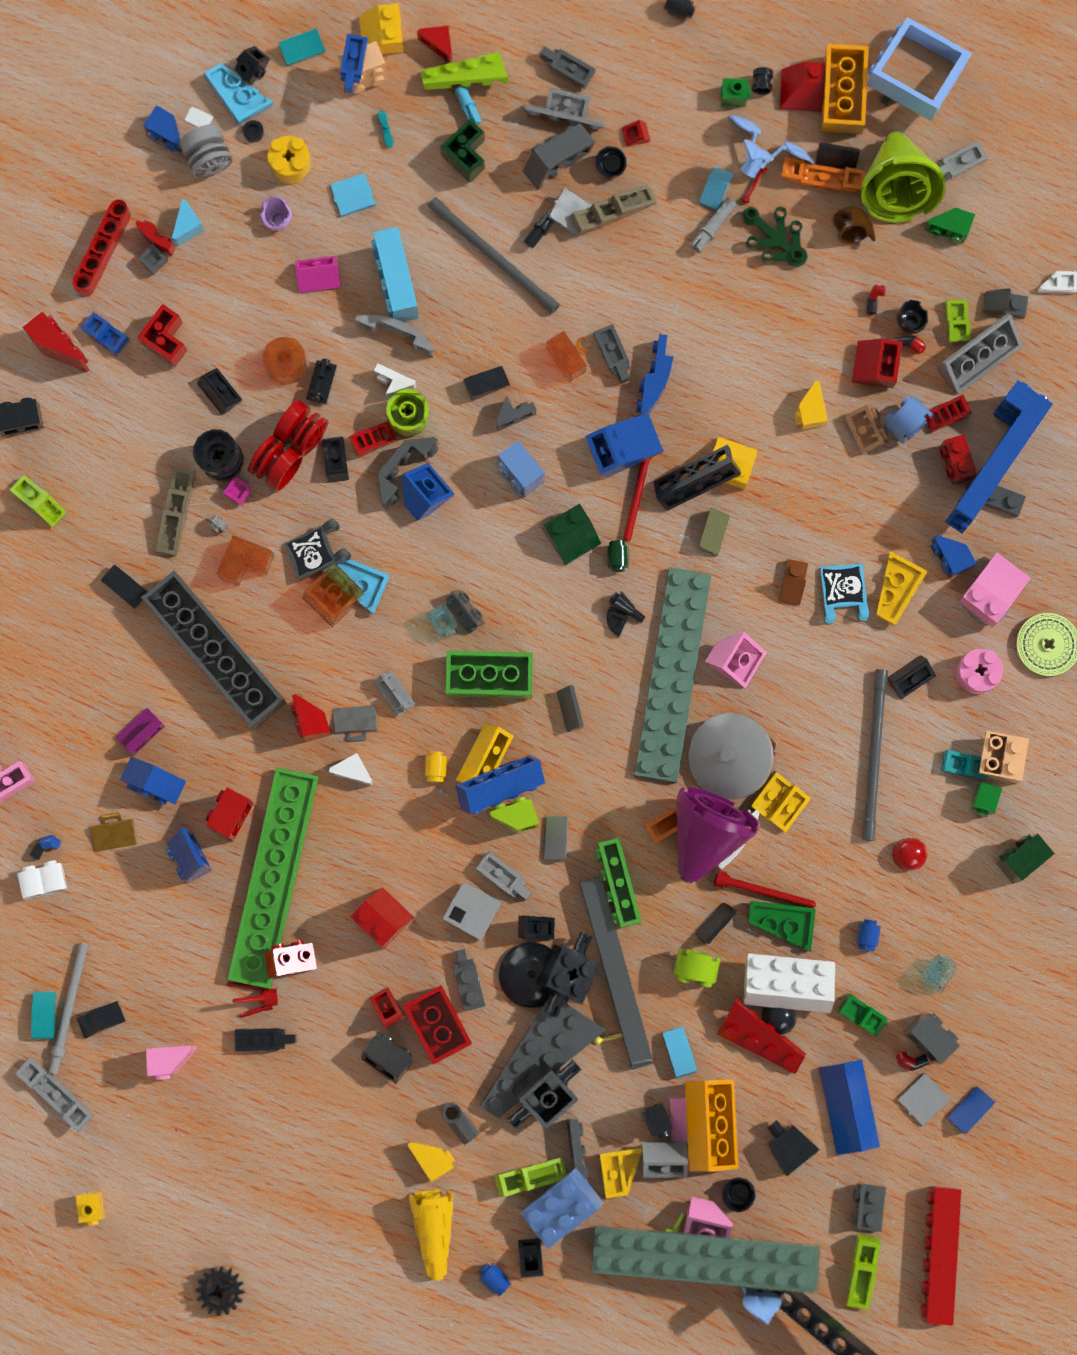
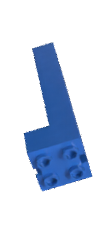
(1023, 412)

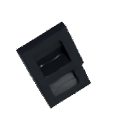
(124, 586)

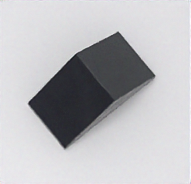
(101, 1019)
(530, 1258)

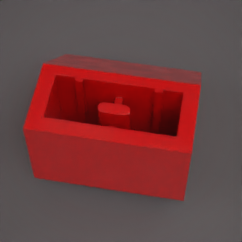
(877, 362)

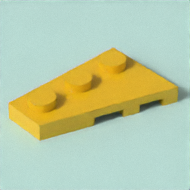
(899, 587)

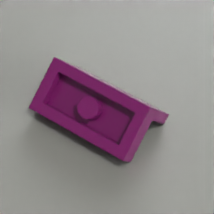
(140, 731)

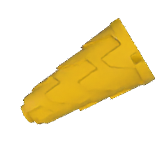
(433, 1228)

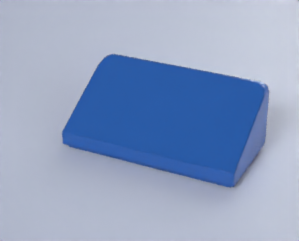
(971, 1110)

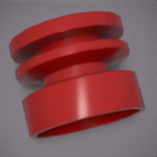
(298, 427)
(277, 464)

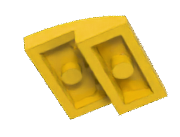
(779, 801)

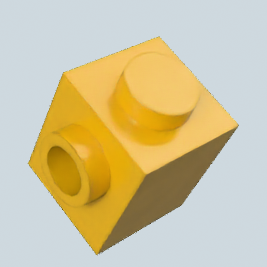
(90, 1208)

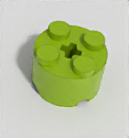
(397, 407)
(697, 967)

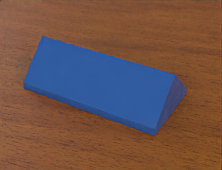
(849, 1107)

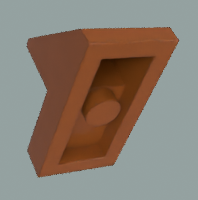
(793, 582)

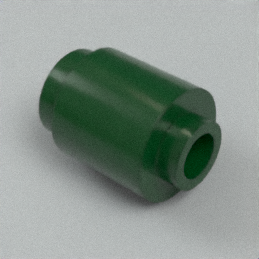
(618, 555)

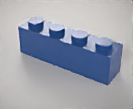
(500, 784)

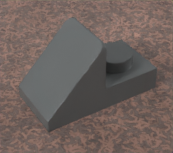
(1003, 302)
(510, 417)

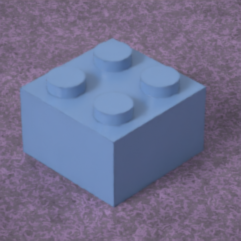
(520, 469)

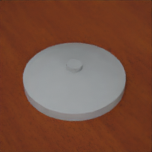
(731, 755)

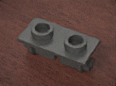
(460, 603)

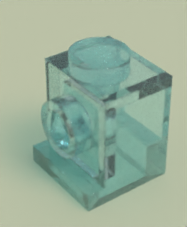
(439, 614)
(939, 964)

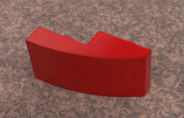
(150, 233)

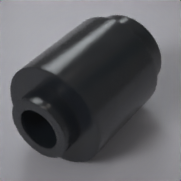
(680, 8)

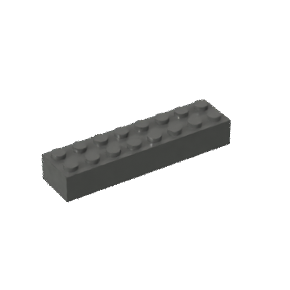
(214, 650)

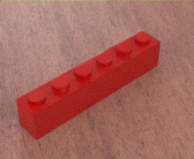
(941, 1255)

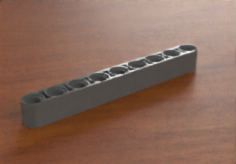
(616, 972)

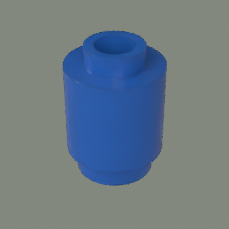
(868, 935)
(494, 1279)

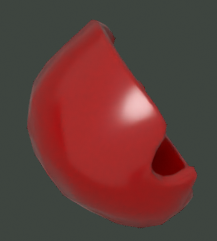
(910, 854)

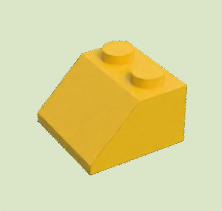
(384, 27)
(743, 457)

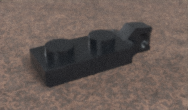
(262, 1039)

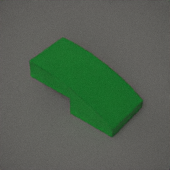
(862, 1015)

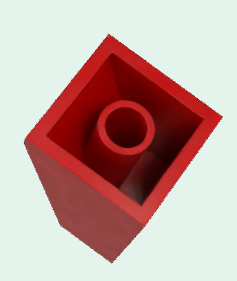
(382, 917)

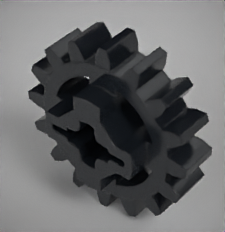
(222, 1300)

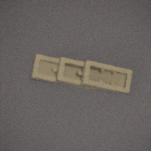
(613, 209)
(175, 511)

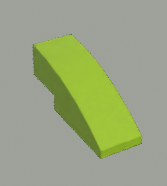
(530, 1177)
(863, 1271)

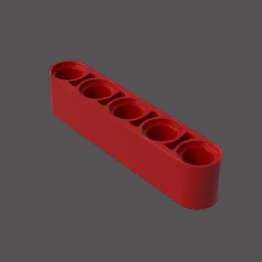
(100, 238)

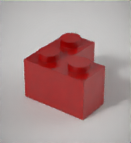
(159, 338)

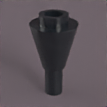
(622, 604)

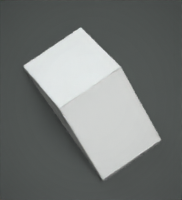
(352, 769)

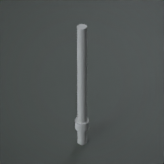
(58, 1050)

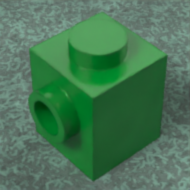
(735, 92)
(985, 799)

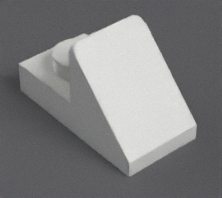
(396, 380)

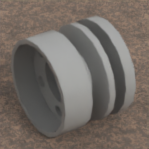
(205, 151)

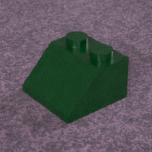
(572, 534)

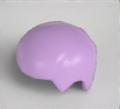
(275, 213)

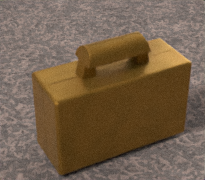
(113, 834)

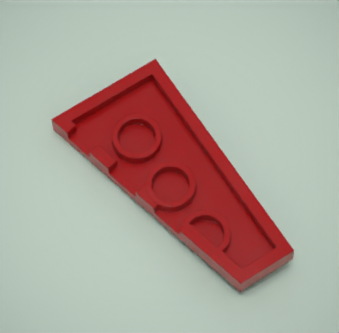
(753, 1034)

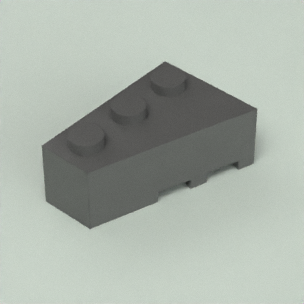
(557, 153)

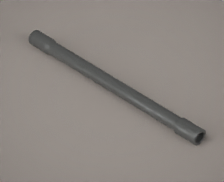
(445, 213)
(869, 822)

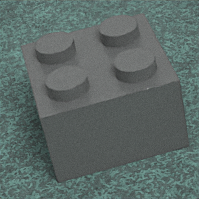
(932, 1037)

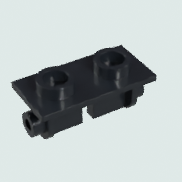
(321, 381)

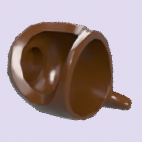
(854, 218)

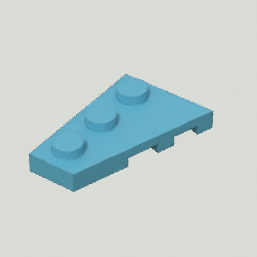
(237, 96)

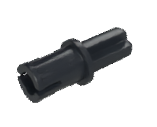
(540, 229)

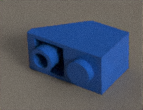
(163, 127)
(954, 555)

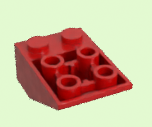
(53, 343)

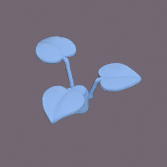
(756, 154)
(762, 1304)

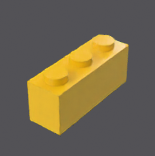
(486, 752)

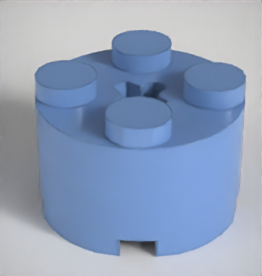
(908, 419)

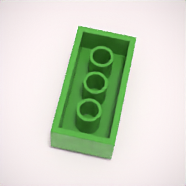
(489, 674)

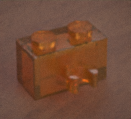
(567, 355)

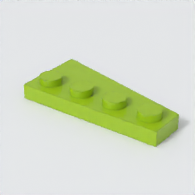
(473, 70)

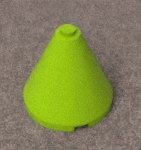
(902, 181)

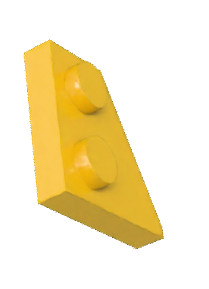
(618, 1171)

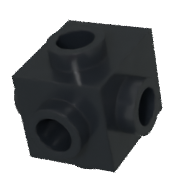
(251, 64)

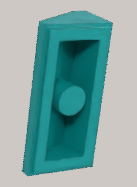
(301, 47)

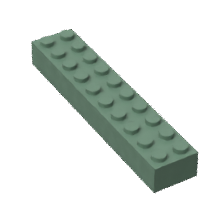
(706, 1259)

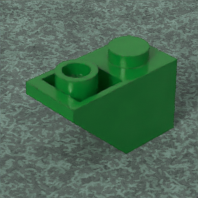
(951, 224)

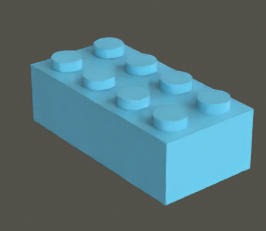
(397, 280)

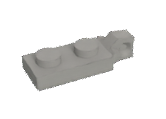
(962, 161)
(503, 876)

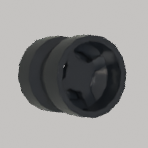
(762, 81)

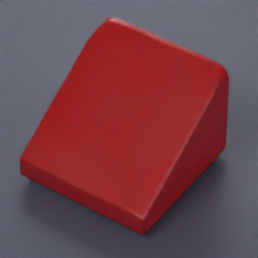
(636, 133)

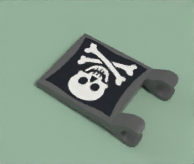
(313, 551)

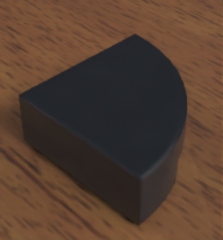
(616, 622)

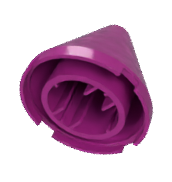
(708, 831)

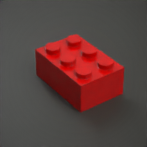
(437, 1024)

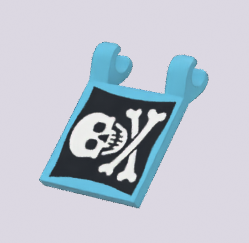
(843, 588)

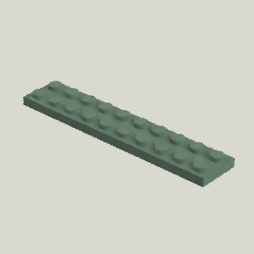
(673, 675)

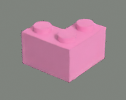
(14, 780)

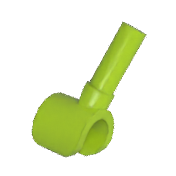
(677, 1226)

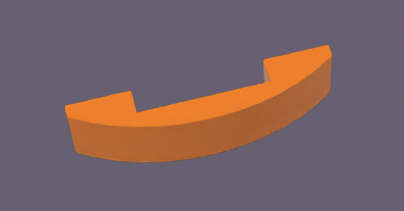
(822, 177)

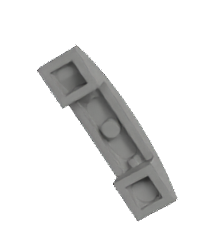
(372, 322)
(55, 1093)

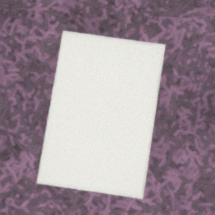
(198, 117)

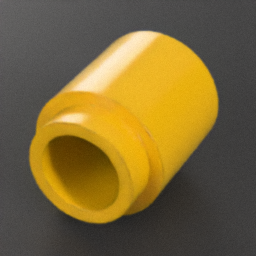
(435, 767)

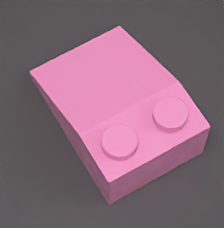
(994, 590)

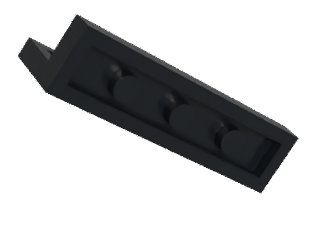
(697, 481)

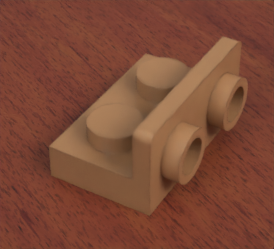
(867, 428)

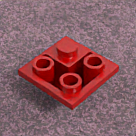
(312, 720)

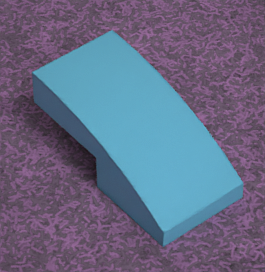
(679, 1052)

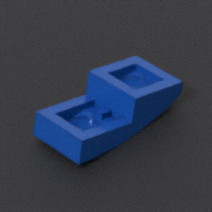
(105, 333)

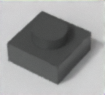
(153, 259)

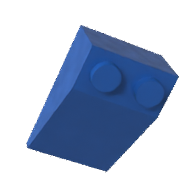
(188, 855)

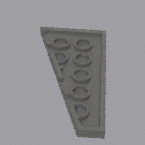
(546, 1040)

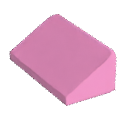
(678, 1119)

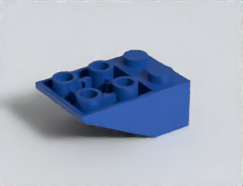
(624, 444)

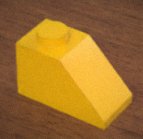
(811, 410)
(432, 1159)

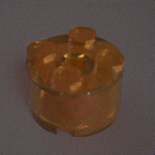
(281, 349)

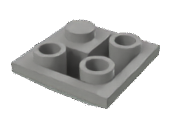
(472, 911)

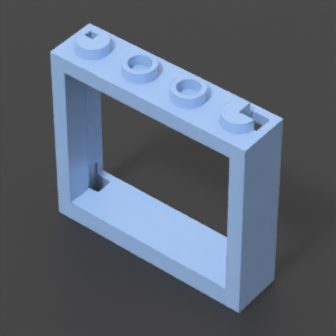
(900, 92)

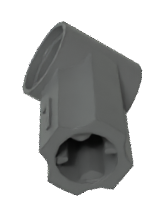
(460, 1124)

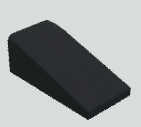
(486, 382)
(335, 459)

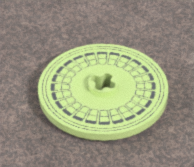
(1031, 644)

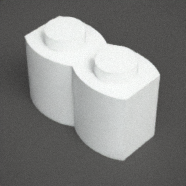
(42, 881)

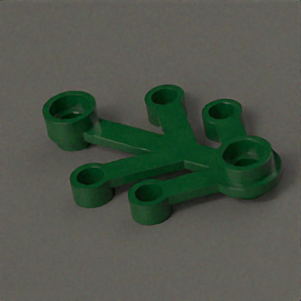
(776, 239)

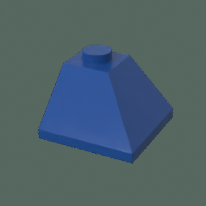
(424, 491)

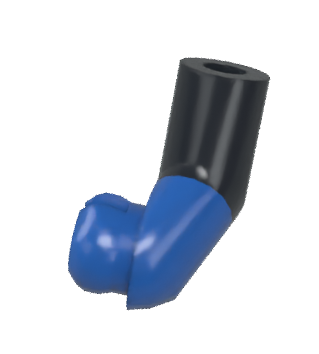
(45, 843)

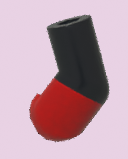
(872, 300)
(912, 343)
(911, 1063)

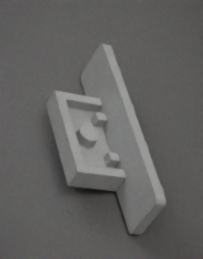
(568, 106)

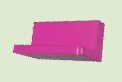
(317, 274)

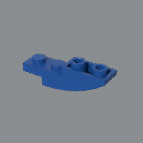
(655, 383)

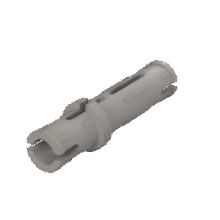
(708, 232)

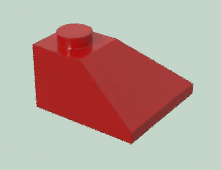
(802, 86)

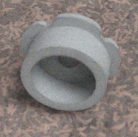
(218, 524)

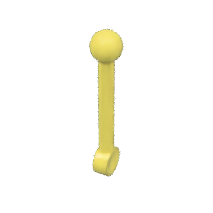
(598, 1040)

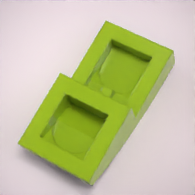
(957, 320)

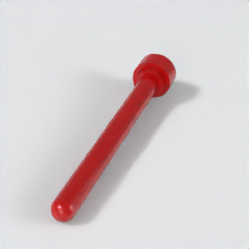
(636, 500)
(724, 880)

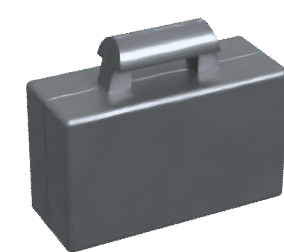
(355, 720)

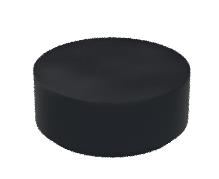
(253, 131)

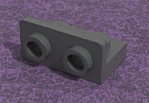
(869, 1207)

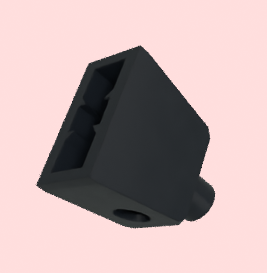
(790, 1147)

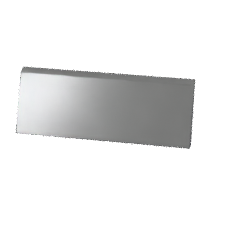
(981, 354)

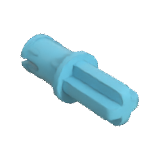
(467, 104)

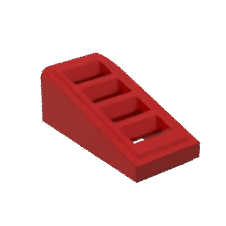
(961, 401)
(370, 432)

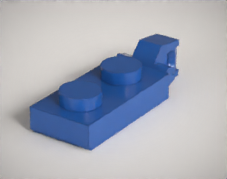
(353, 61)

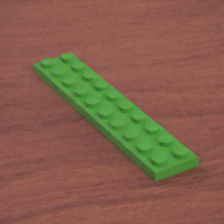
(273, 875)

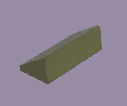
(714, 531)

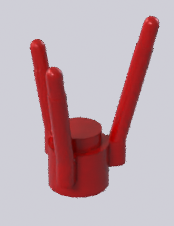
(267, 998)

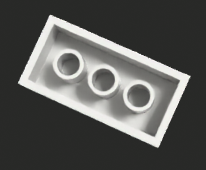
(789, 983)

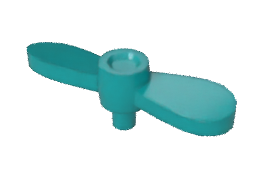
(389, 142)

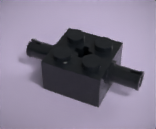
(564, 986)
(557, 1096)

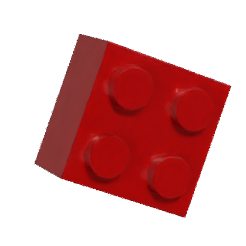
(229, 813)

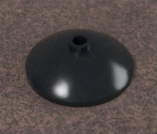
(514, 976)

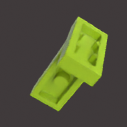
(38, 500)

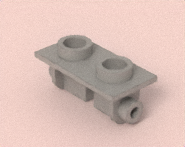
(394, 693)

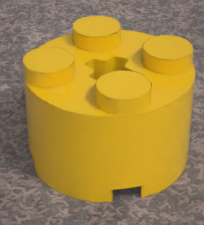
(289, 148)

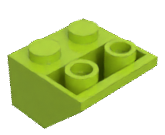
(516, 817)

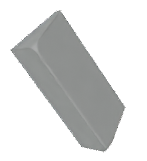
(556, 838)

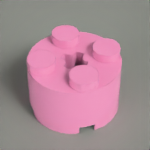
(974, 682)

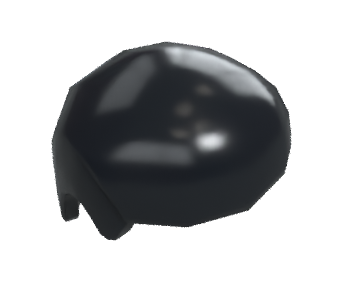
(611, 162)
(912, 317)
(781, 1019)
(739, 1194)

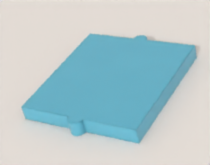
(353, 195)

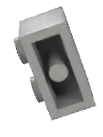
(660, 1158)

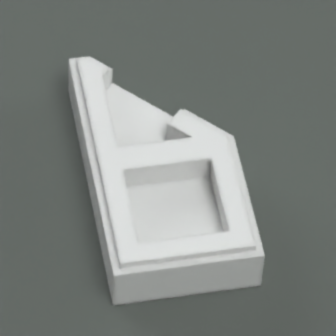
(1060, 282)

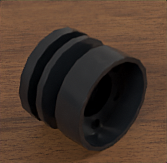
(210, 446)

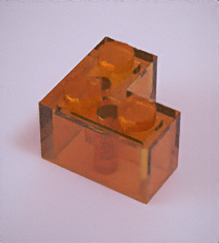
(241, 555)

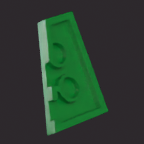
(784, 921)

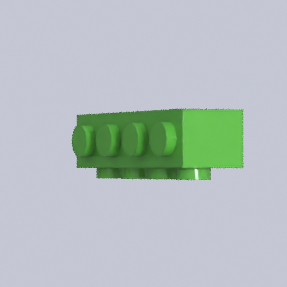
(618, 882)

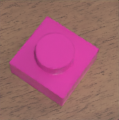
(238, 491)

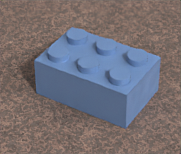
(562, 1208)

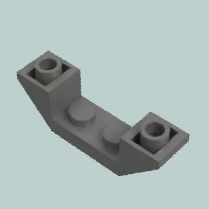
(423, 447)

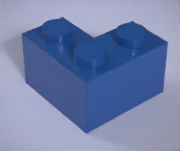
(150, 779)

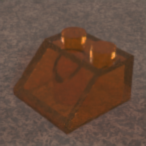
(332, 595)

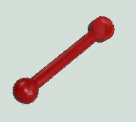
(745, 199)

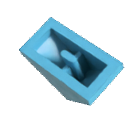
(715, 188)
(186, 225)

